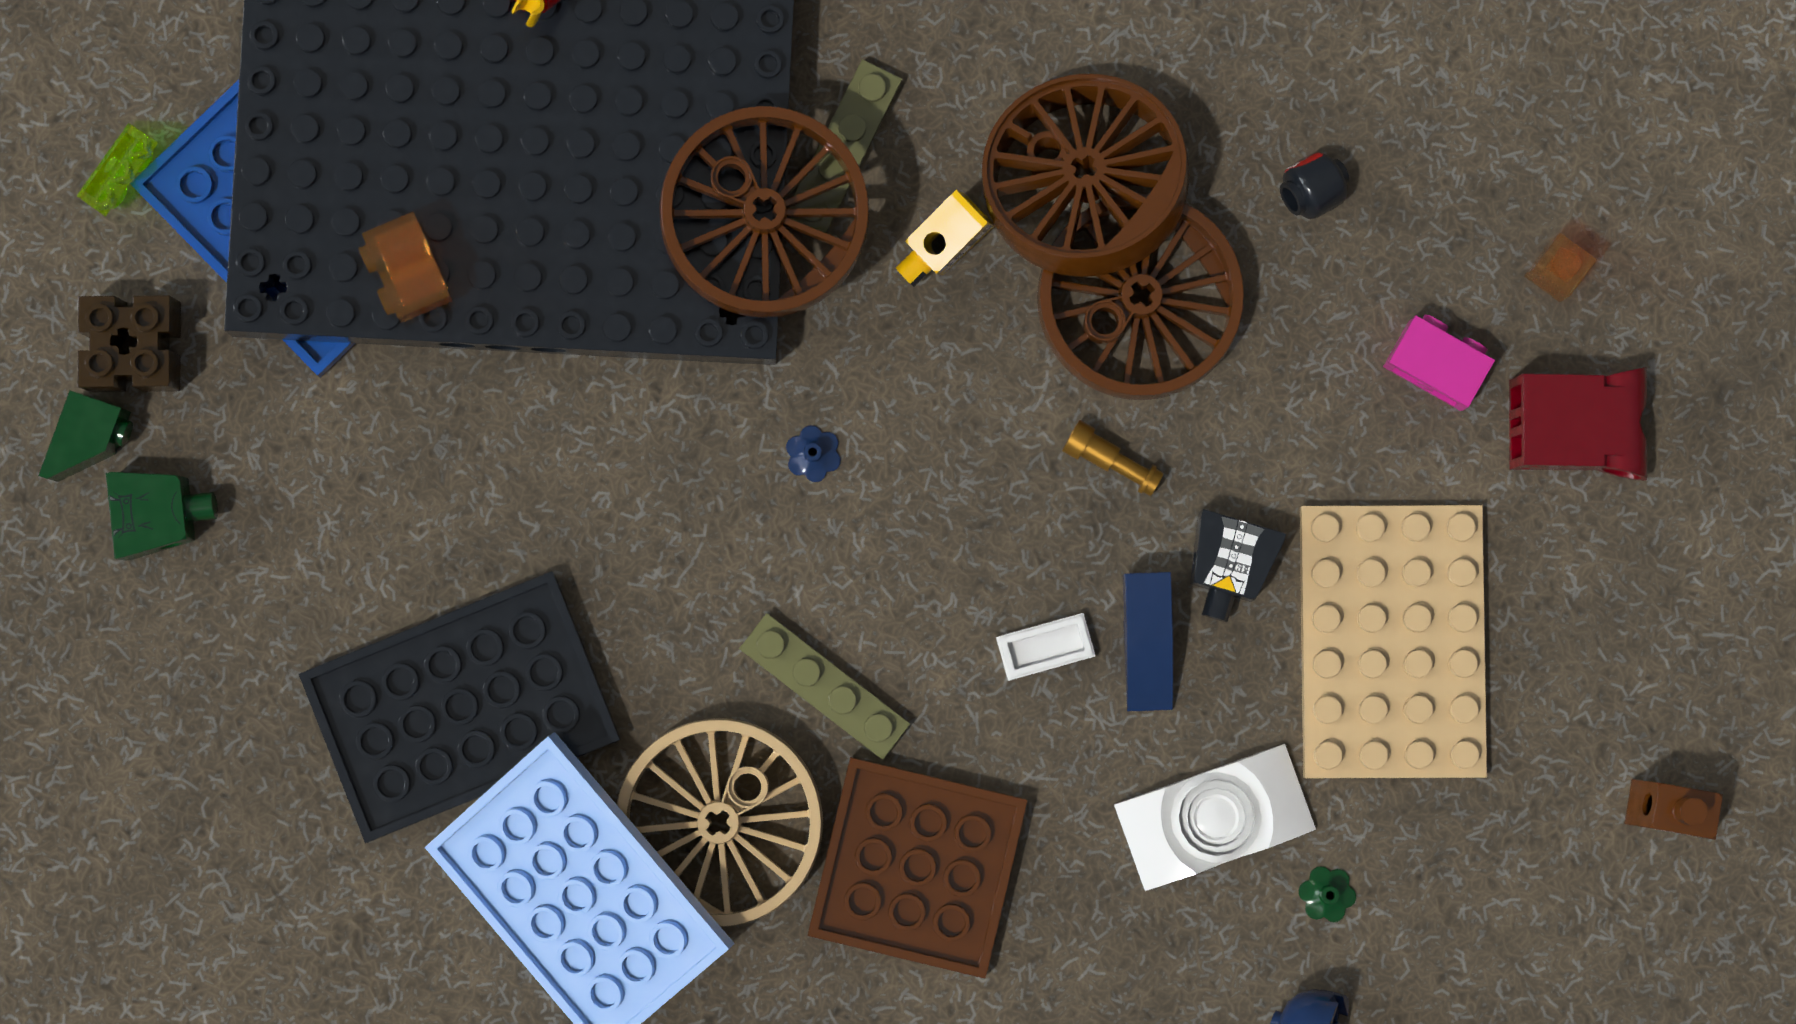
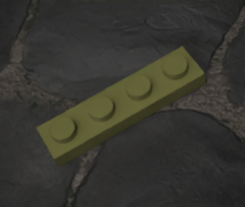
(856, 125)
(824, 686)

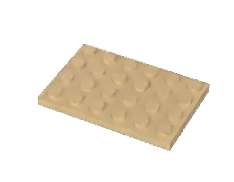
(1393, 641)

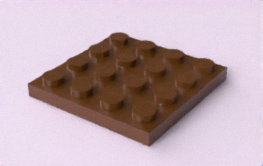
(917, 867)

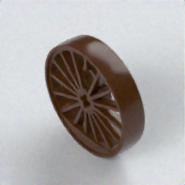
(1155, 214)
(1217, 259)
(827, 273)

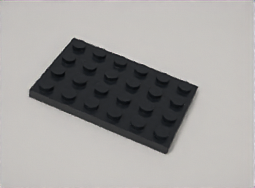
(456, 705)

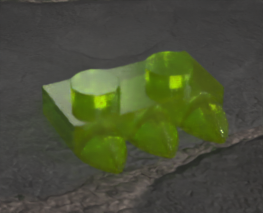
(118, 168)

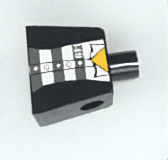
(1231, 560)

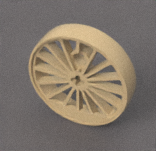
(734, 807)

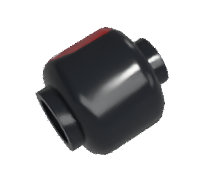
(1314, 185)

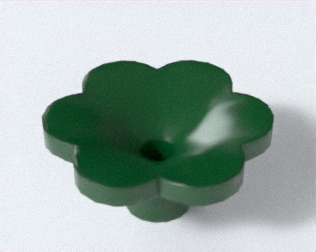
(1315, 890)

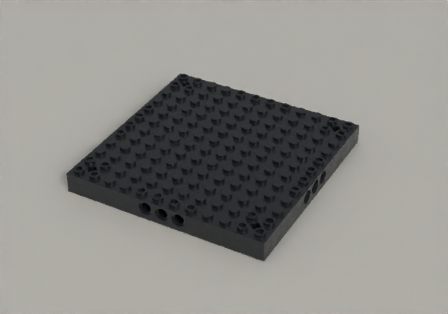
(522, 160)

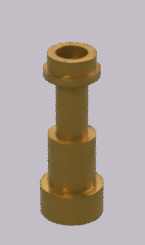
(1106, 455)

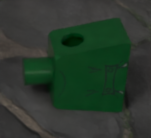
(154, 512)

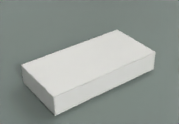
(1045, 646)

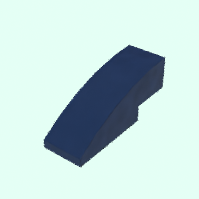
(1148, 641)

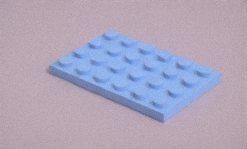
(578, 891)

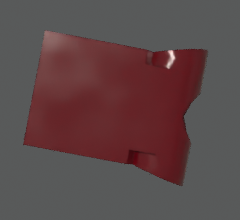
(1579, 423)

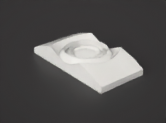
(1215, 817)

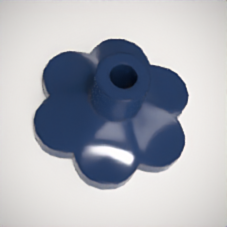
(813, 466)

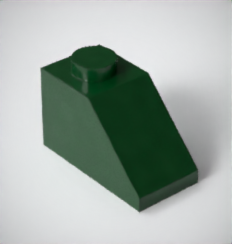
(85, 436)

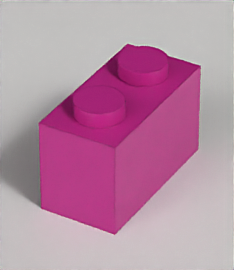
(1439, 361)

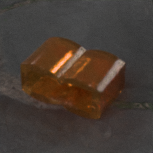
(405, 267)

